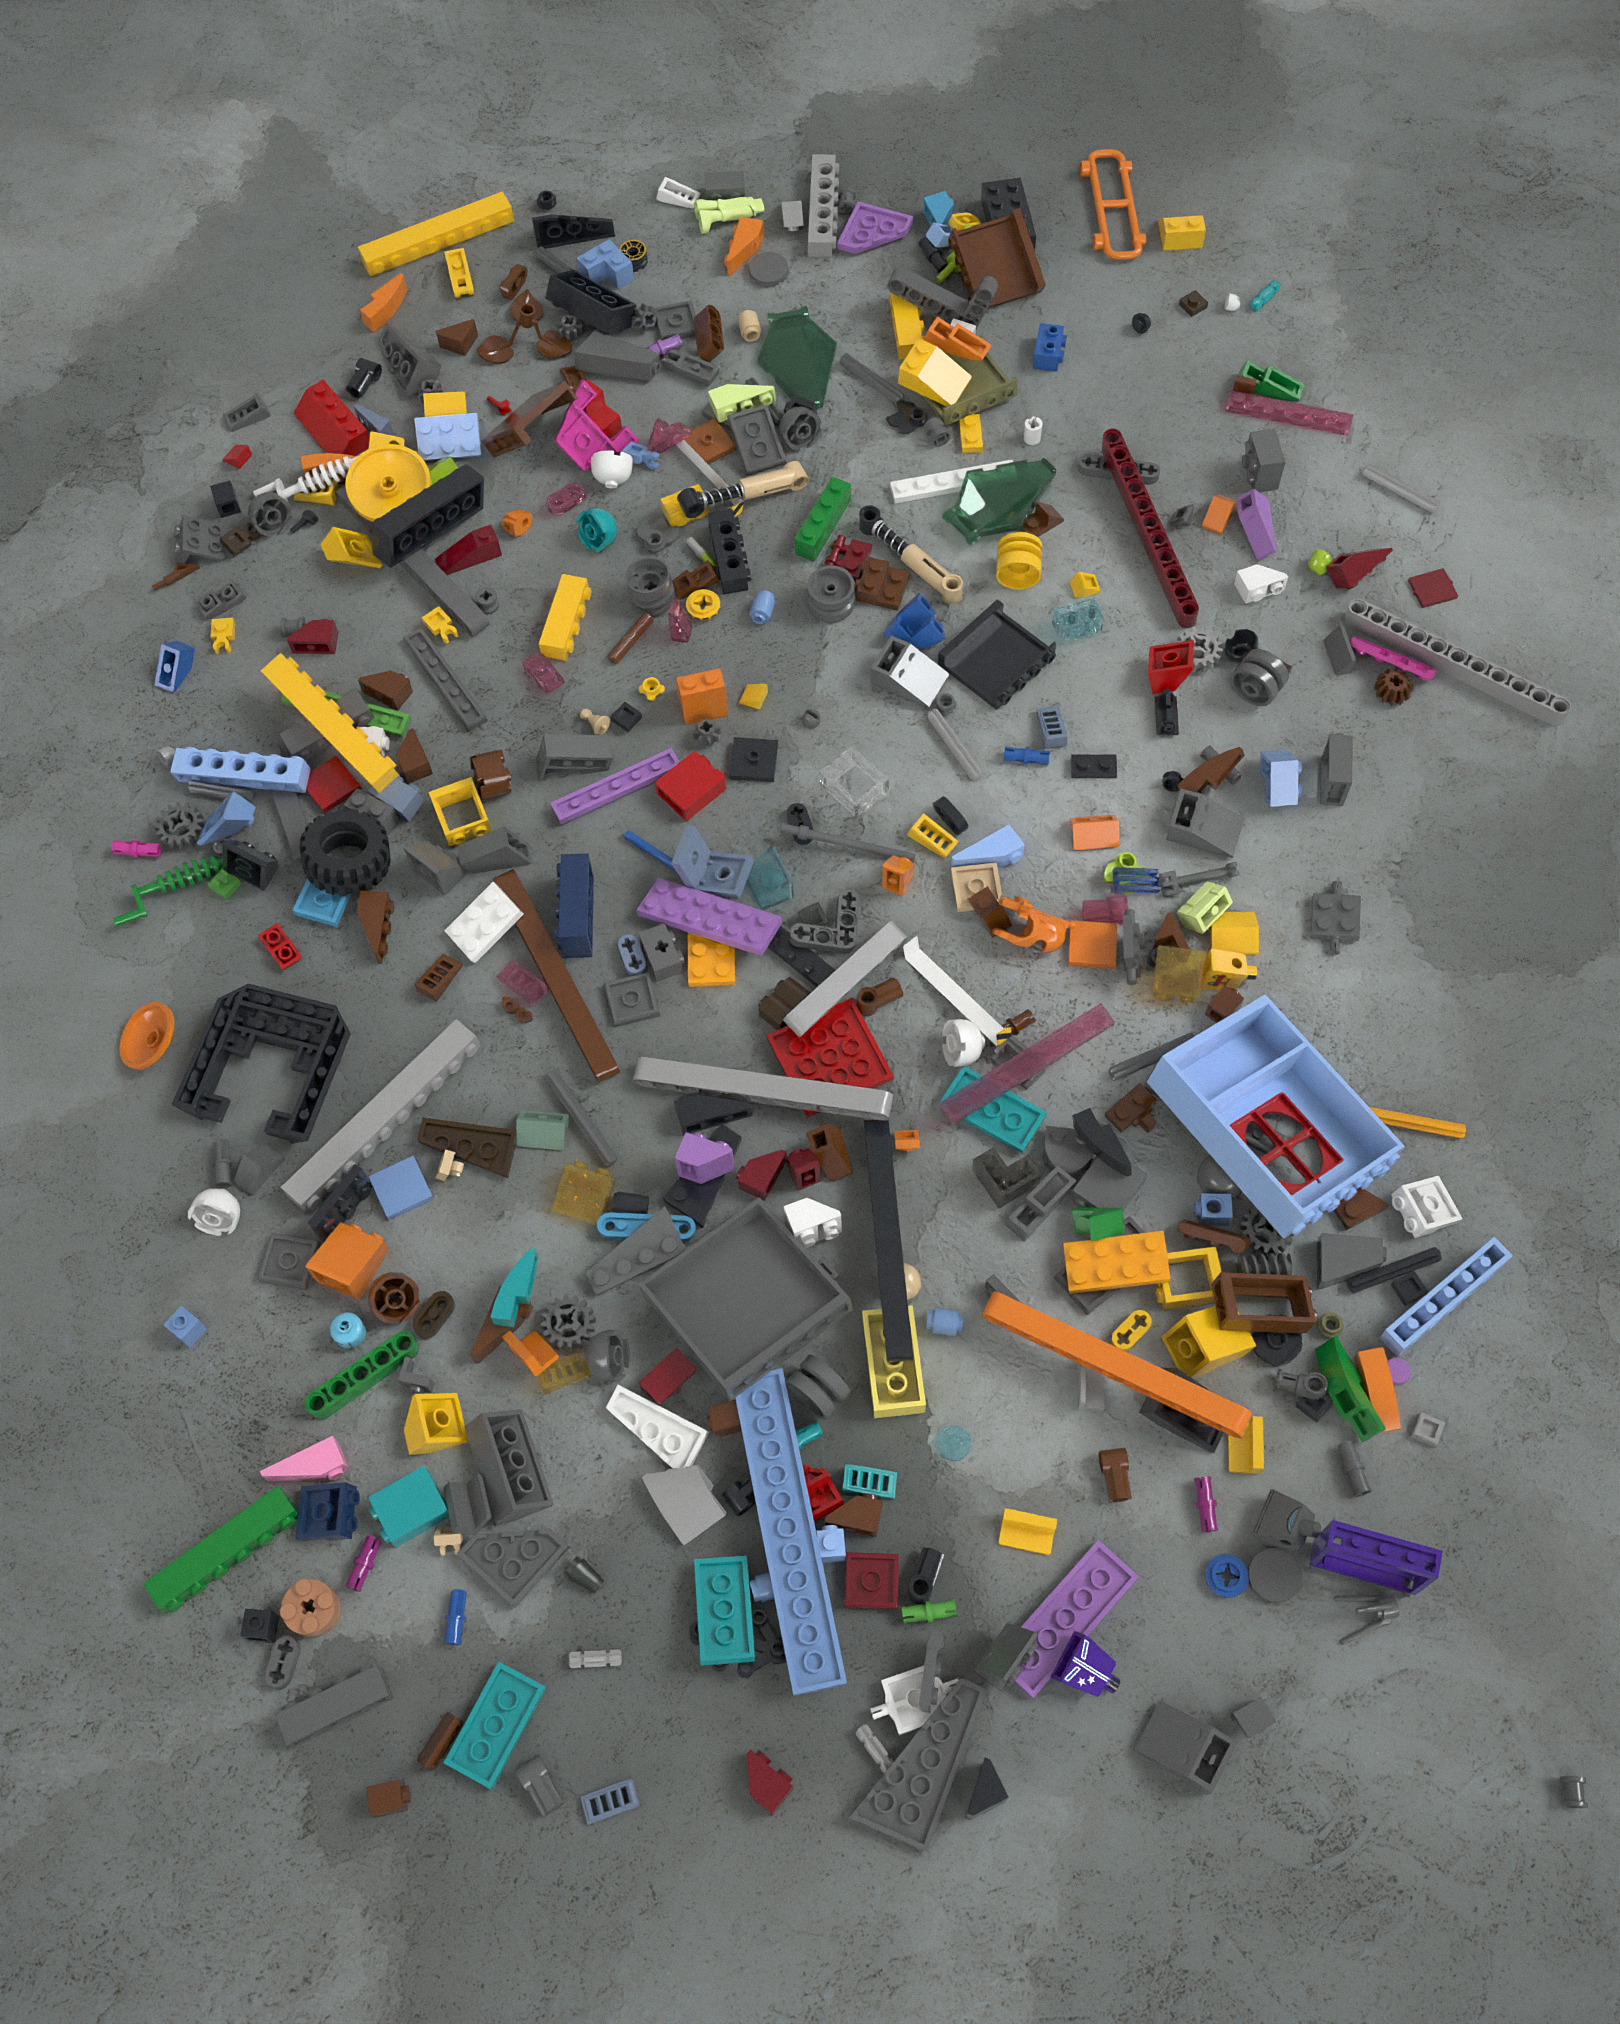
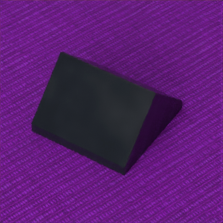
(988, 1791)

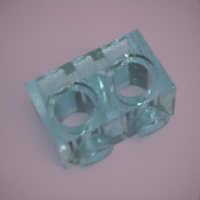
(1076, 617)

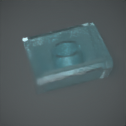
(770, 880)

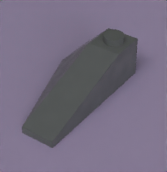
(407, 361)

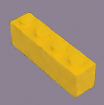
(906, 324)
(564, 617)

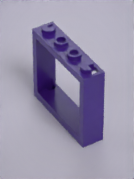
(1375, 1557)

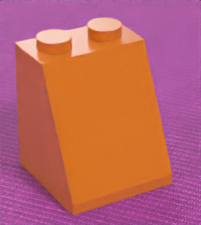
(702, 696)
(348, 1260)

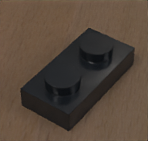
(1093, 766)

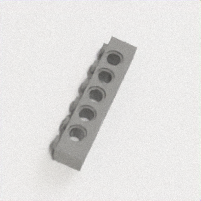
(822, 205)

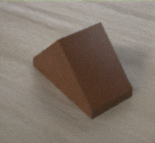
(458, 337)

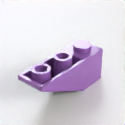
(1257, 522)

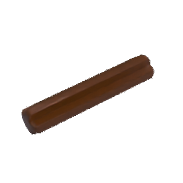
(630, 638)

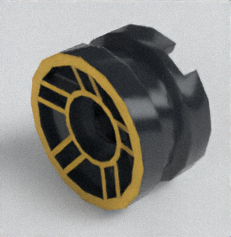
(636, 253)

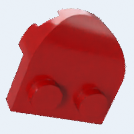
(821, 1491)

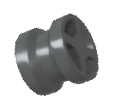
(491, 604)

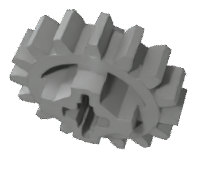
(1202, 644)

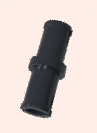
(933, 254)

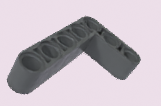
(941, 301)

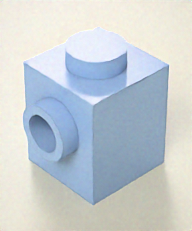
(831, 1544)

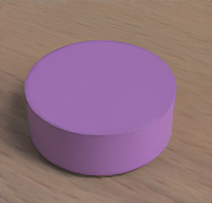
(1399, 1370)

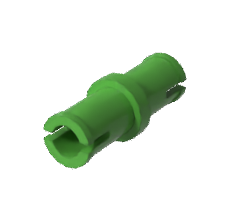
(929, 1611)

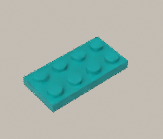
(1005, 1118)
(724, 1610)
(495, 1725)

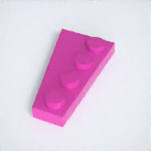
(1400, 661)

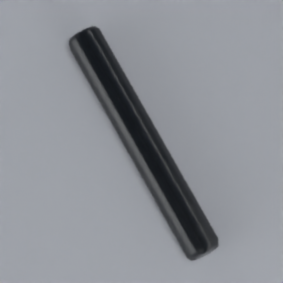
(1394, 1270)

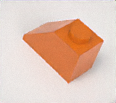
(897, 874)

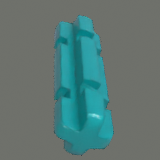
(1265, 295)

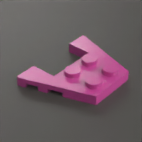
(582, 437)

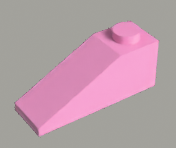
(316, 1463)

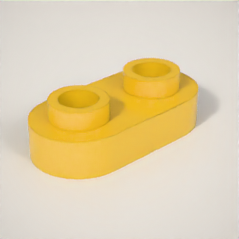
(961, 220)

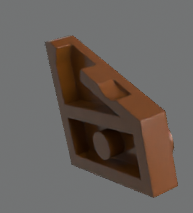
(1359, 1208)

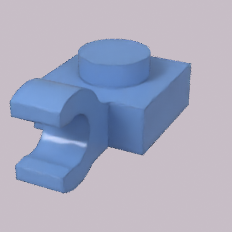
(641, 453)

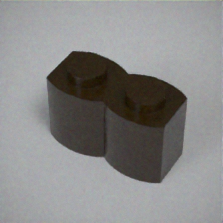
(780, 1003)

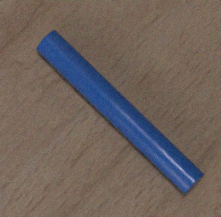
(648, 848)

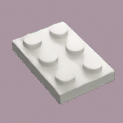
(484, 922)

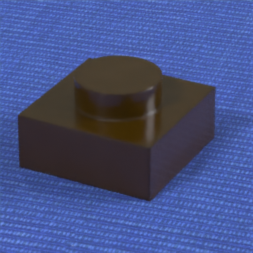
(1193, 303)

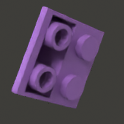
(703, 1159)

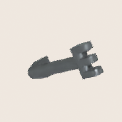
(1174, 881)

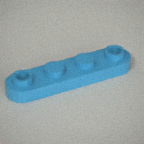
(628, 1223)

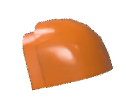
(517, 522)

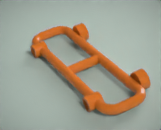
(1101, 240)

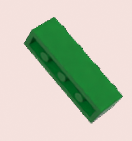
(823, 519)

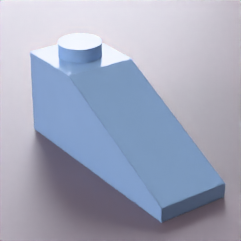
(999, 847)

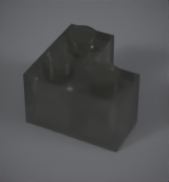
(1003, 1181)

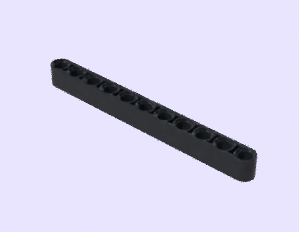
(888, 1242)

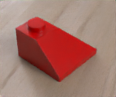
(1170, 665)

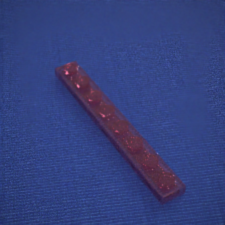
(1026, 1064)

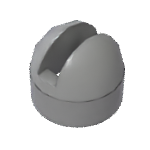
(166, 755)

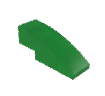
(1272, 382)

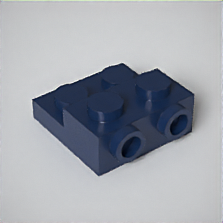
(327, 1512)

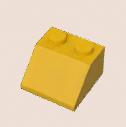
(1182, 232)

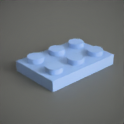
(448, 436)

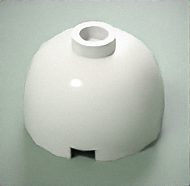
(611, 468)
(963, 1042)
(215, 1211)

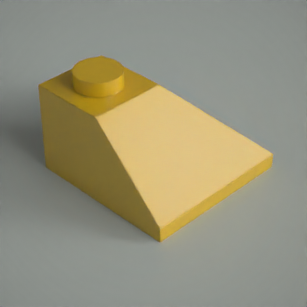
(349, 548)
(434, 1423)

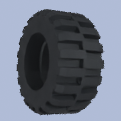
(345, 829)

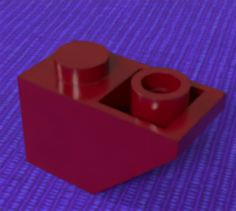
(767, 1785)

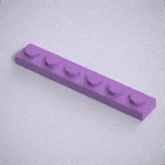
(614, 786)

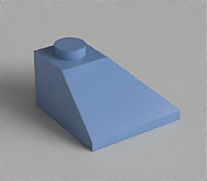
(227, 819)

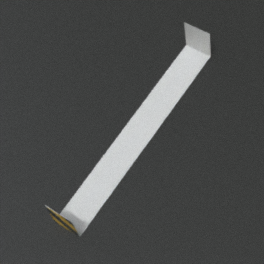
(710, 473)
(955, 994)

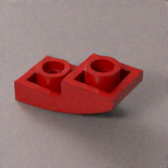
(280, 946)

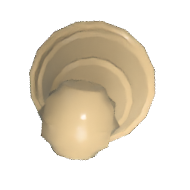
(598, 723)

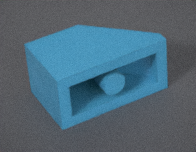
(938, 208)

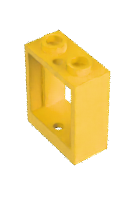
(451, 795)
(1212, 1268)

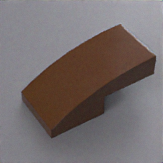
(696, 580)

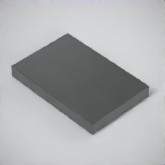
(756, 439)

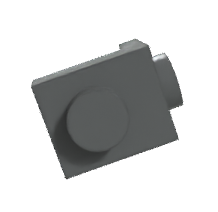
(415, 1382)

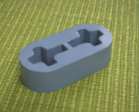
(628, 957)

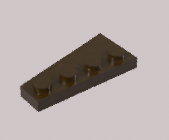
(476, 1144)

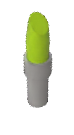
(699, 551)

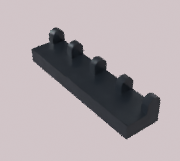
(800, 959)

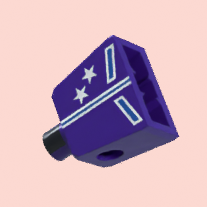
(1086, 1666)

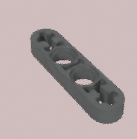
(1100, 472)

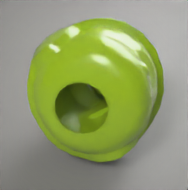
(1319, 561)

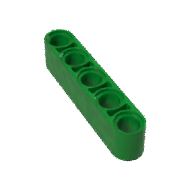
(356, 1387)

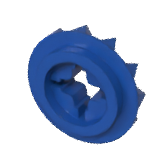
(1236, 1569)

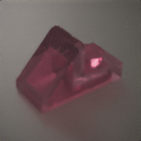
(667, 436)

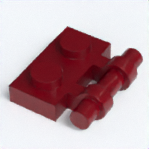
(855, 555)

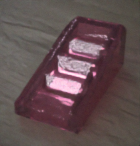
(679, 622)
(532, 993)

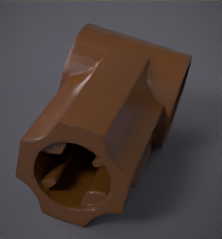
(879, 995)
(1114, 1466)

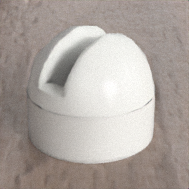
(1232, 302)

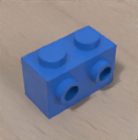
(1048, 347)

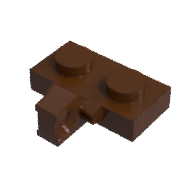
(1133, 1109)

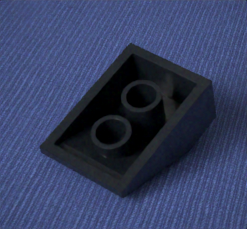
(248, 864)
(1180, 1423)

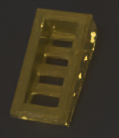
(556, 1384)

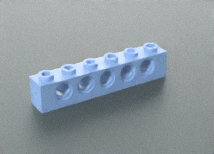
(294, 779)
(1445, 1297)

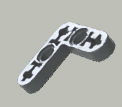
(835, 934)

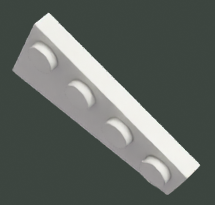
(663, 1431)

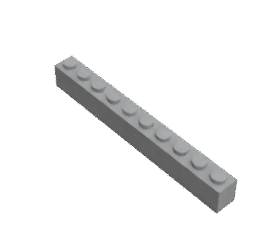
(381, 1116)

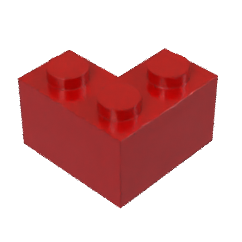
(601, 414)

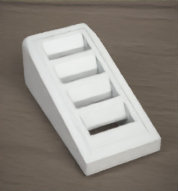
(667, 194)

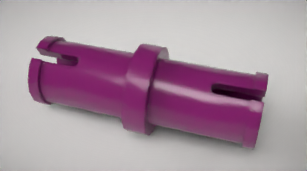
(1206, 1504)
(363, 1563)

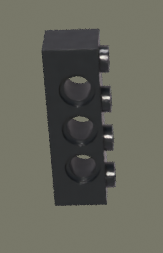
(728, 551)

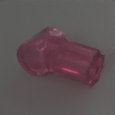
(1106, 909)

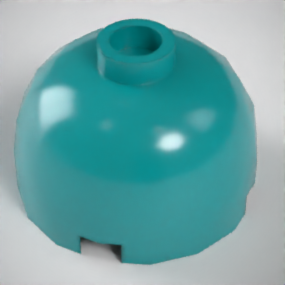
(596, 529)

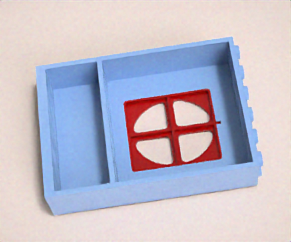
(1263, 1066)

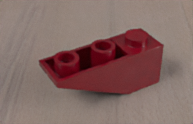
(1353, 566)

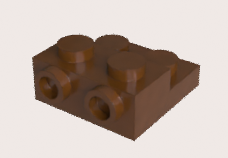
(881, 584)

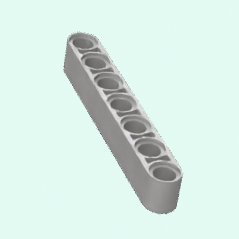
(845, 978)

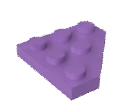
(872, 227)

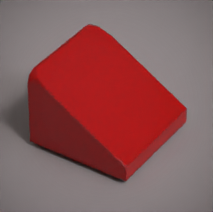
(238, 456)

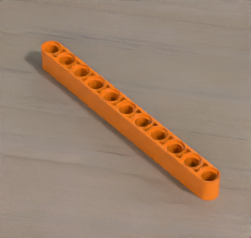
(1117, 1365)

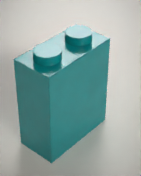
(408, 1507)

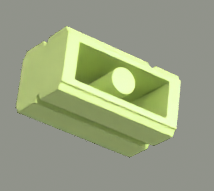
(1204, 907)

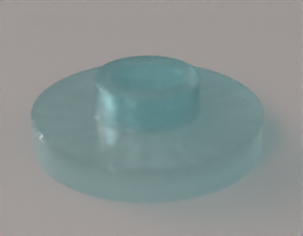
(954, 1443)

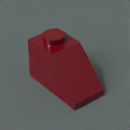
(315, 638)
(803, 1168)
(761, 1174)

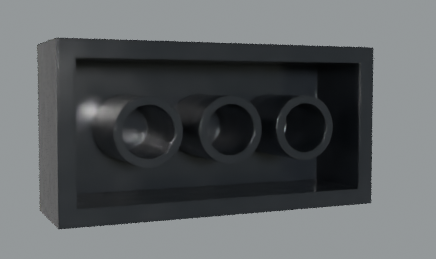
(1003, 197)
(590, 301)

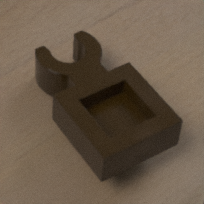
(237, 540)

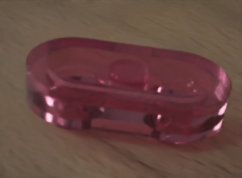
(563, 499)

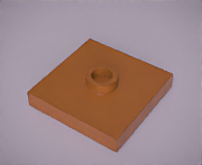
(710, 441)

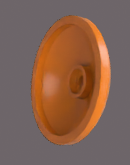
(147, 1035)

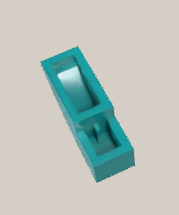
(515, 1290)

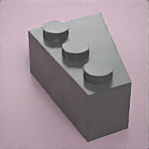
(573, 753)

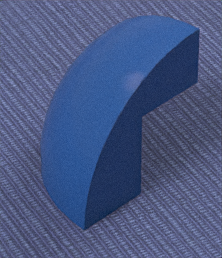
(916, 624)

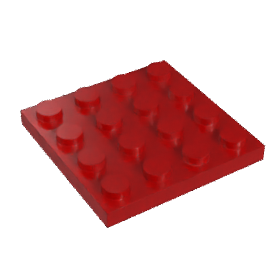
(833, 1051)

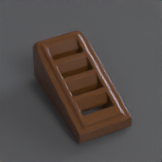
(422, 985)

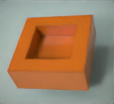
(906, 1140)

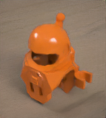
(1039, 926)

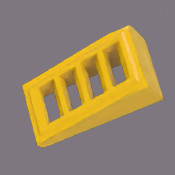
(321, 497)
(923, 839)

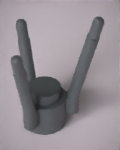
(1381, 1607)

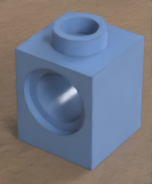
(1222, 1202)
(185, 1326)

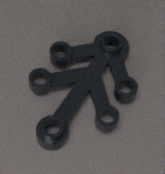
(765, 1647)

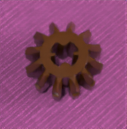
(1393, 686)

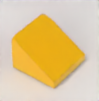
(1084, 585)
(754, 695)

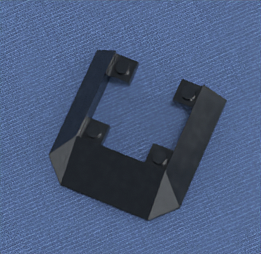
(274, 1019)

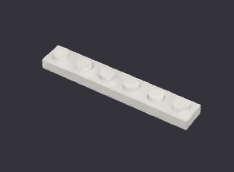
(933, 484)

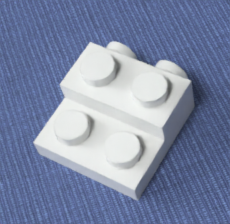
(1425, 1206)

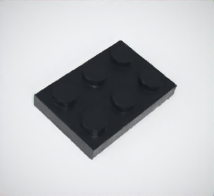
(341, 1203)

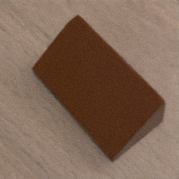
(439, 1741)

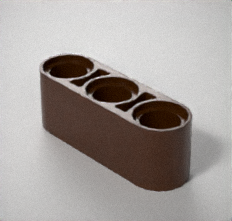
(708, 333)

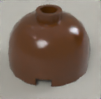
(393, 1297)

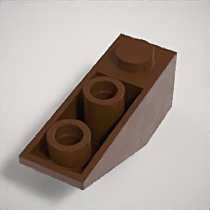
(374, 912)

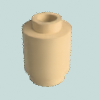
(749, 325)

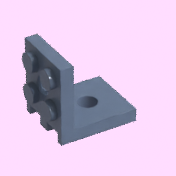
(703, 868)

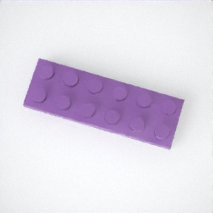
(709, 916)
(1073, 1605)

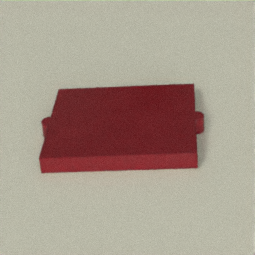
(1433, 588)

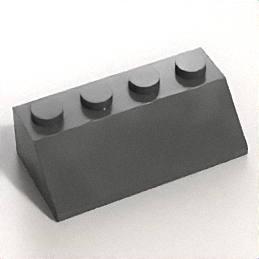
(508, 1465)

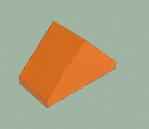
(1219, 513)

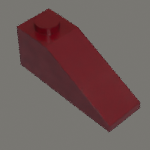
(470, 550)

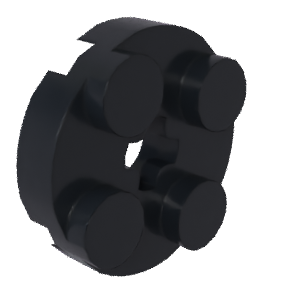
(1277, 1354)

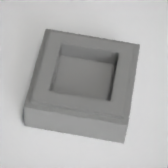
(1427, 1429)

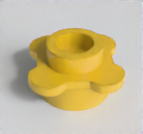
(651, 683)

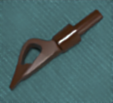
(180, 571)

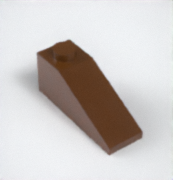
(491, 1335)

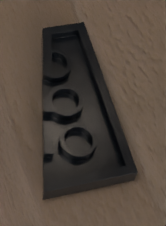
(695, 1198)

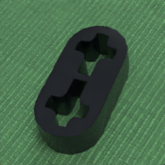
(950, 815)
(805, 820)

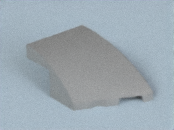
(685, 1500)

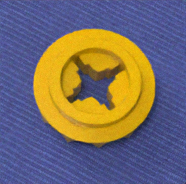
(696, 599)

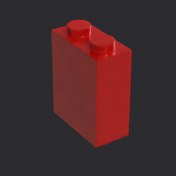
(690, 785)

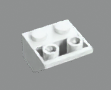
(812, 1221)

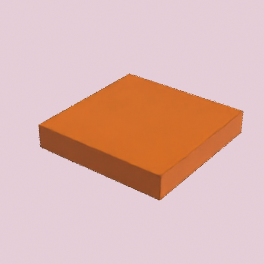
(1093, 944)

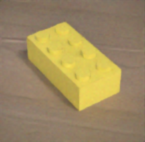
(894, 1385)

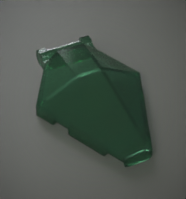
(798, 355)
(999, 498)

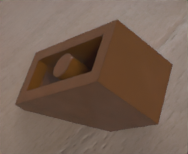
(387, 688)
(412, 759)
(858, 1515)

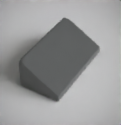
(1340, 651)

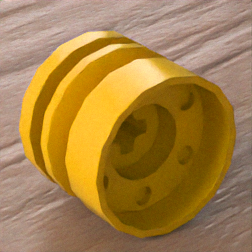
(1019, 560)

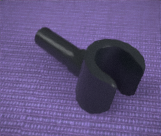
(307, 517)

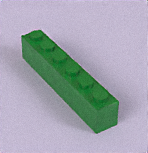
(221, 1550)

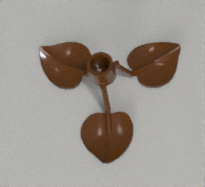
(526, 312)

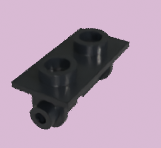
(1166, 713)

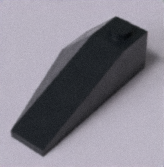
(565, 230)

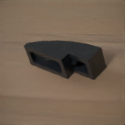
(1101, 1141)

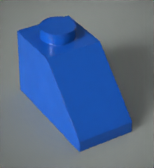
(173, 664)

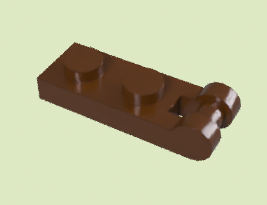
(1215, 1236)

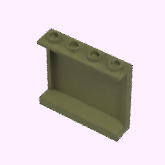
(984, 390)

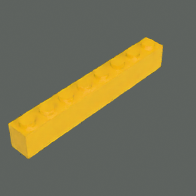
(436, 234)
(330, 723)

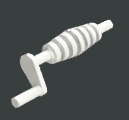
(311, 481)

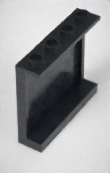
(995, 656)

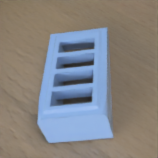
(939, 234)

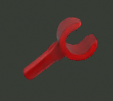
(503, 407)

